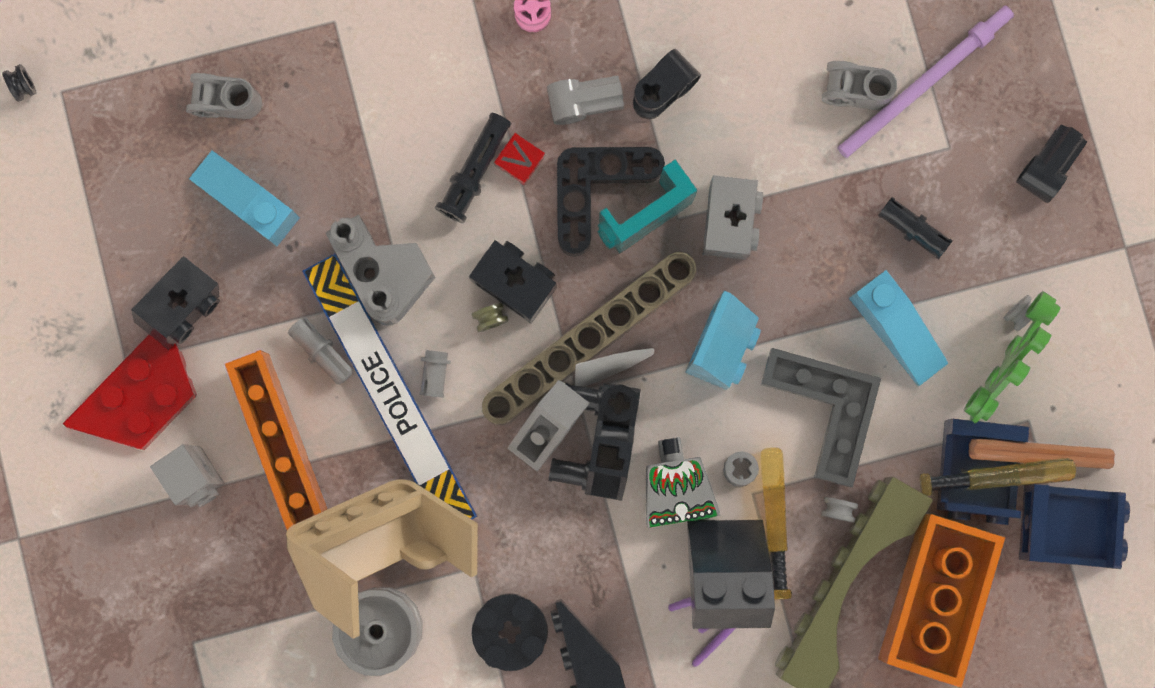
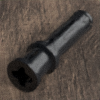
(461, 182)

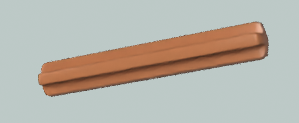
(1031, 452)

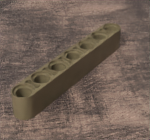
(598, 322)

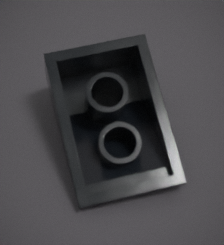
(730, 574)

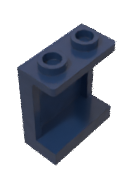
(994, 502)
(1073, 526)

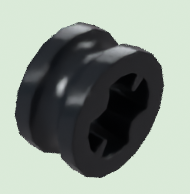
(19, 83)

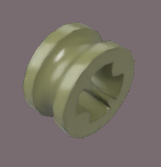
(490, 317)

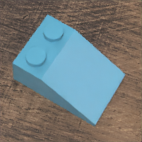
(724, 342)

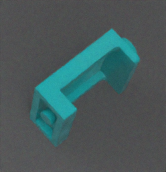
(678, 196)

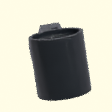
(1047, 171)

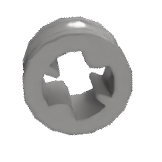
(1018, 312)
(752, 469)
(839, 509)

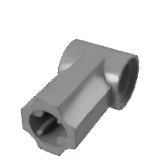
(575, 100)

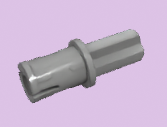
(320, 350)

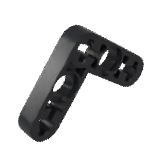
(592, 174)

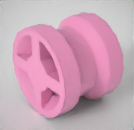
(534, 22)

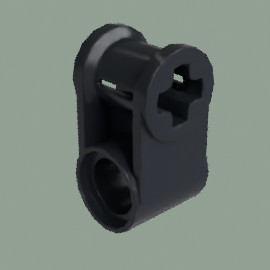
(668, 81)

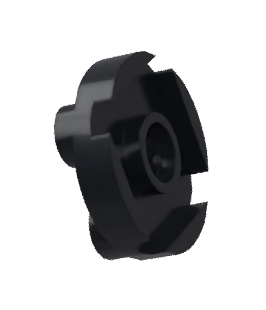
(498, 651)

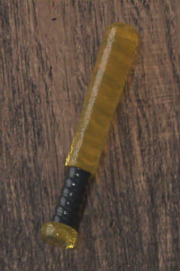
(1011, 475)
(775, 514)

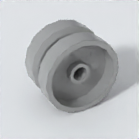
(401, 635)

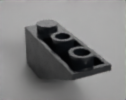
(584, 653)

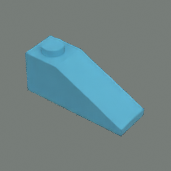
(244, 198)
(899, 327)

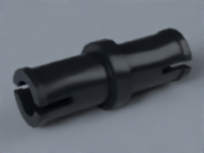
(915, 228)

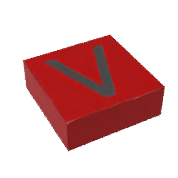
(519, 159)

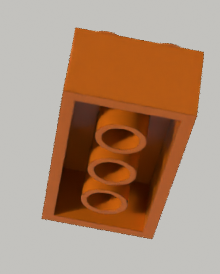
(941, 599)

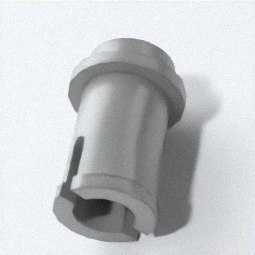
(434, 373)

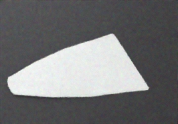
(604, 367)

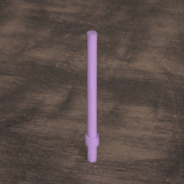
(977, 37)

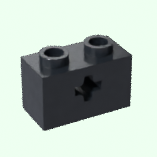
(492, 277)
(179, 285)

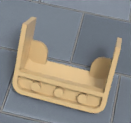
(371, 534)

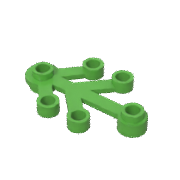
(1013, 370)

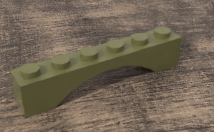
(892, 515)

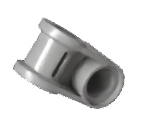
(855, 85)
(215, 97)

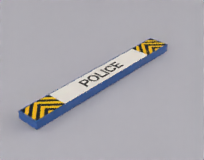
(385, 383)

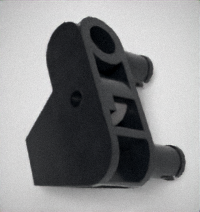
(611, 431)

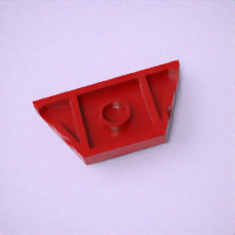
(137, 397)

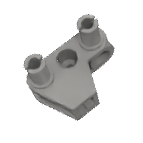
(399, 270)

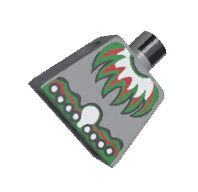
(677, 488)

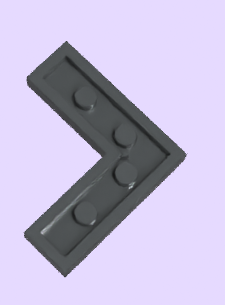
(852, 399)

